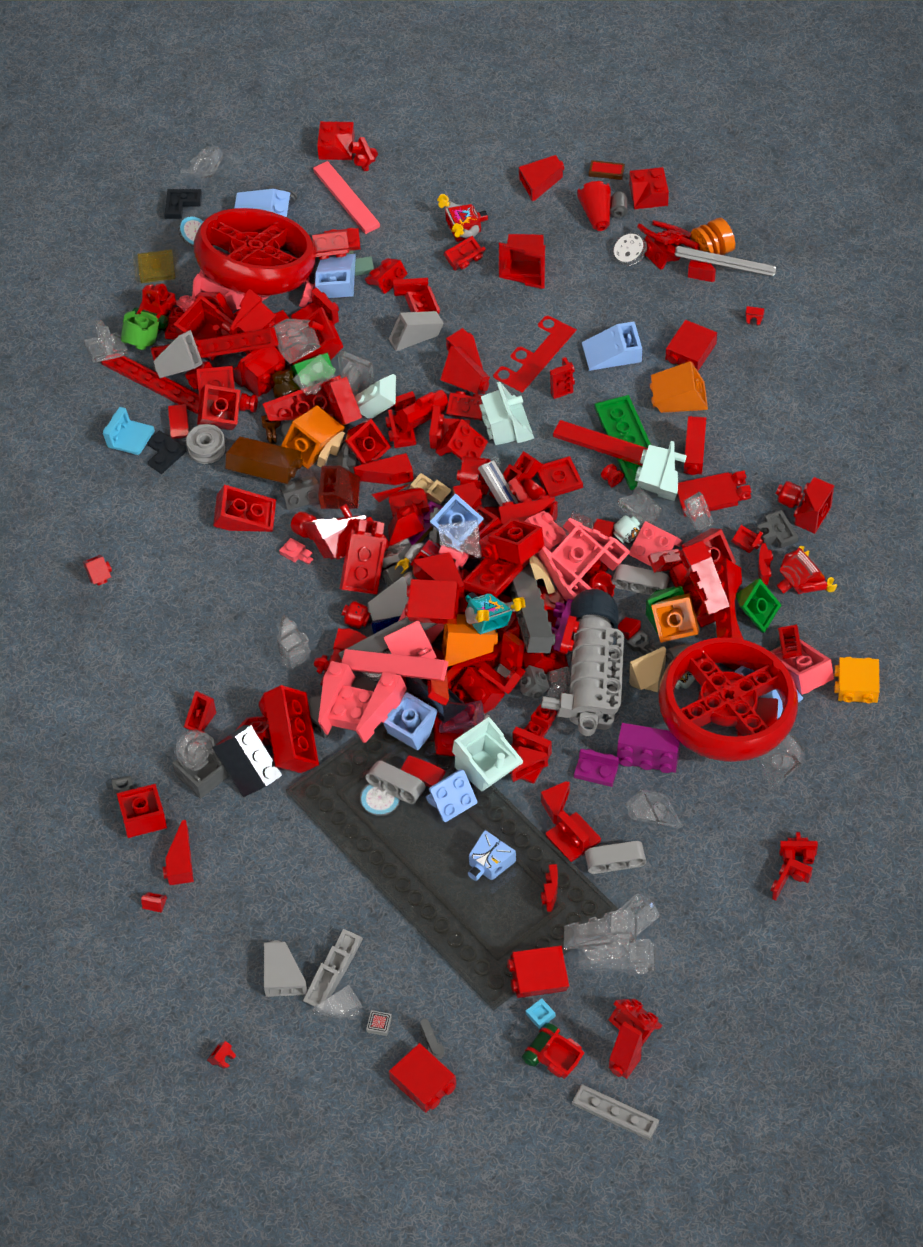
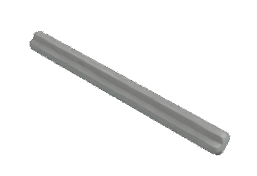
(725, 261)

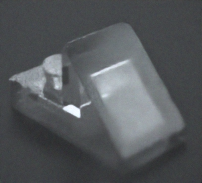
(698, 512)

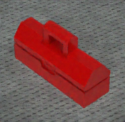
(420, 410)

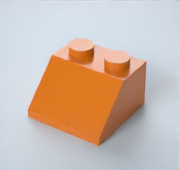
(675, 618)

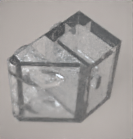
(292, 645)

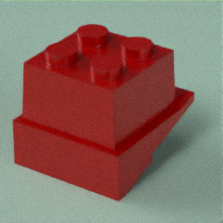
(523, 259)
(251, 316)
(203, 320)
(326, 334)
(257, 369)
(331, 533)

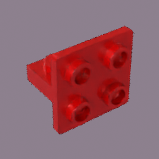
(572, 835)
(632, 1013)

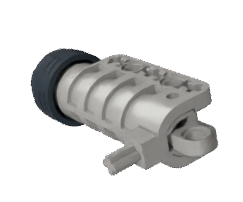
(592, 664)

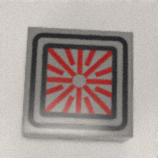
(379, 1023)

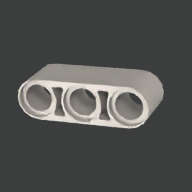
(639, 579)
(395, 782)
(615, 857)

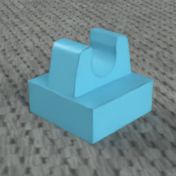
(540, 1013)

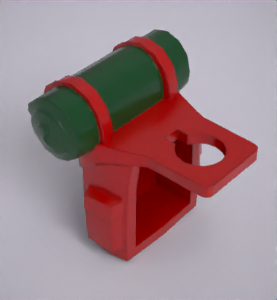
(157, 307)
(554, 1051)

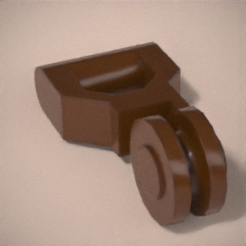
(270, 427)

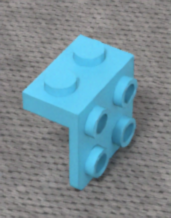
(126, 434)

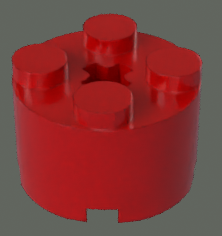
(470, 473)

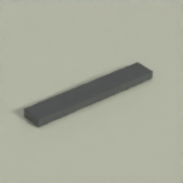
(376, 642)

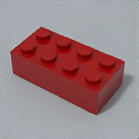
(291, 729)

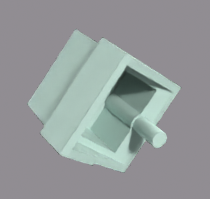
(505, 417)
(659, 471)
(485, 754)

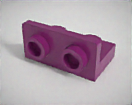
(596, 767)

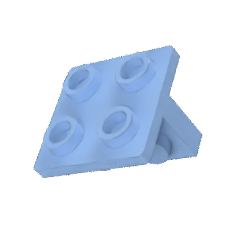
(452, 795)

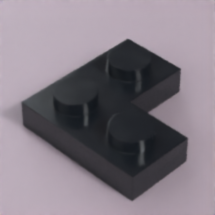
(178, 198)
(167, 451)

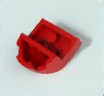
(408, 497)

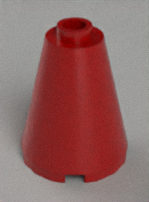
(596, 201)

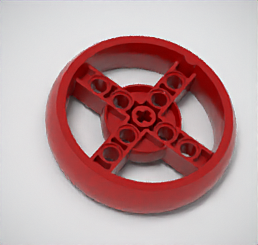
(254, 251)
(728, 699)

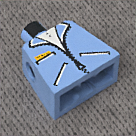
(490, 857)

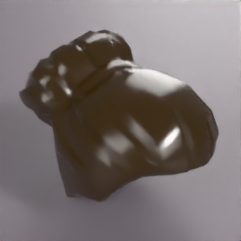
(284, 383)

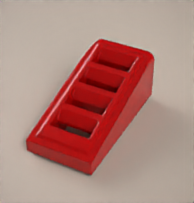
(786, 633)

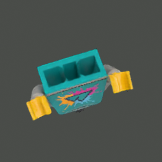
(489, 613)

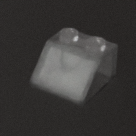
(295, 339)

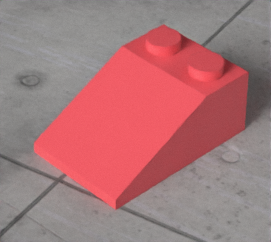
(808, 670)

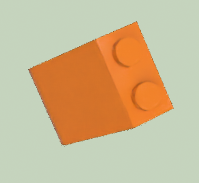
(679, 389)
(311, 434)
(464, 643)

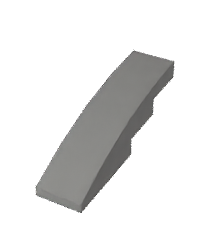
(333, 969)

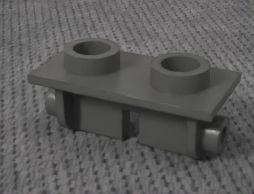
(346, 458)

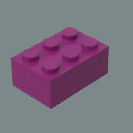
(648, 748)

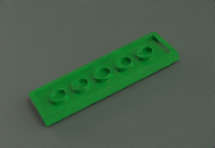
(622, 422)

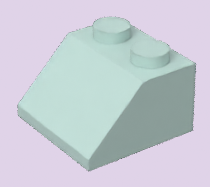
(377, 397)

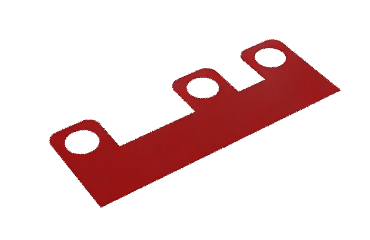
(536, 361)

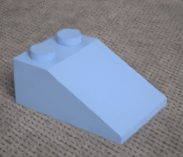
(269, 200)

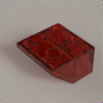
(338, 488)

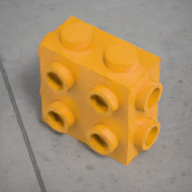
(857, 680)

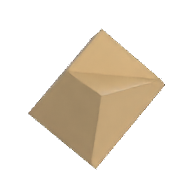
(648, 670)

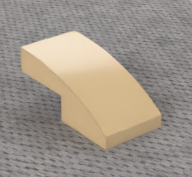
(331, 447)
(434, 491)
(540, 572)

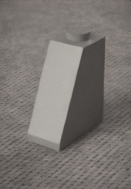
(415, 328)
(178, 356)
(391, 600)
(281, 971)

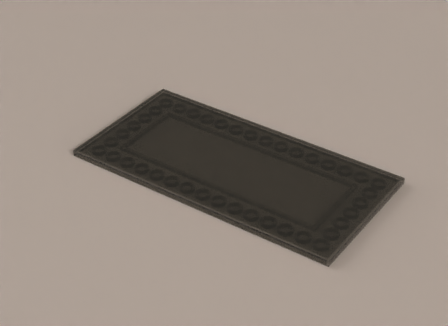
(425, 864)

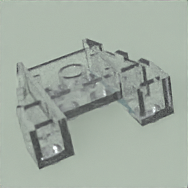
(610, 944)

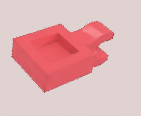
(306, 295)
(295, 550)

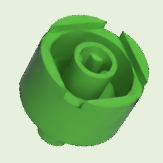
(139, 329)

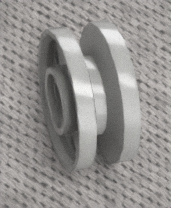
(205, 443)

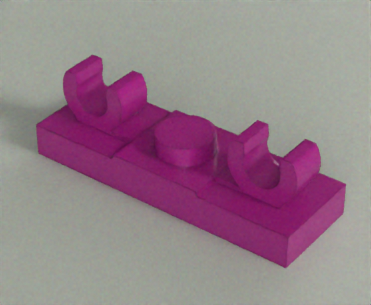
(562, 613)

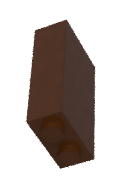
(263, 460)

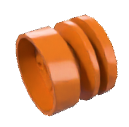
(714, 237)

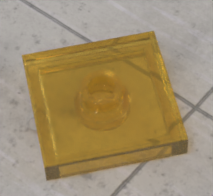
(156, 266)

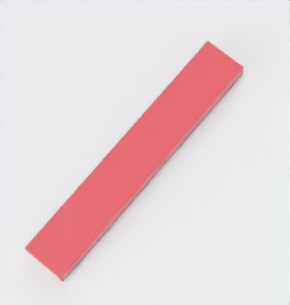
(346, 197)
(396, 664)

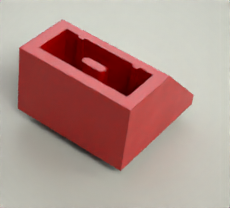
(474, 687)

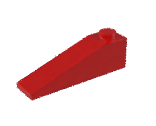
(296, 404)

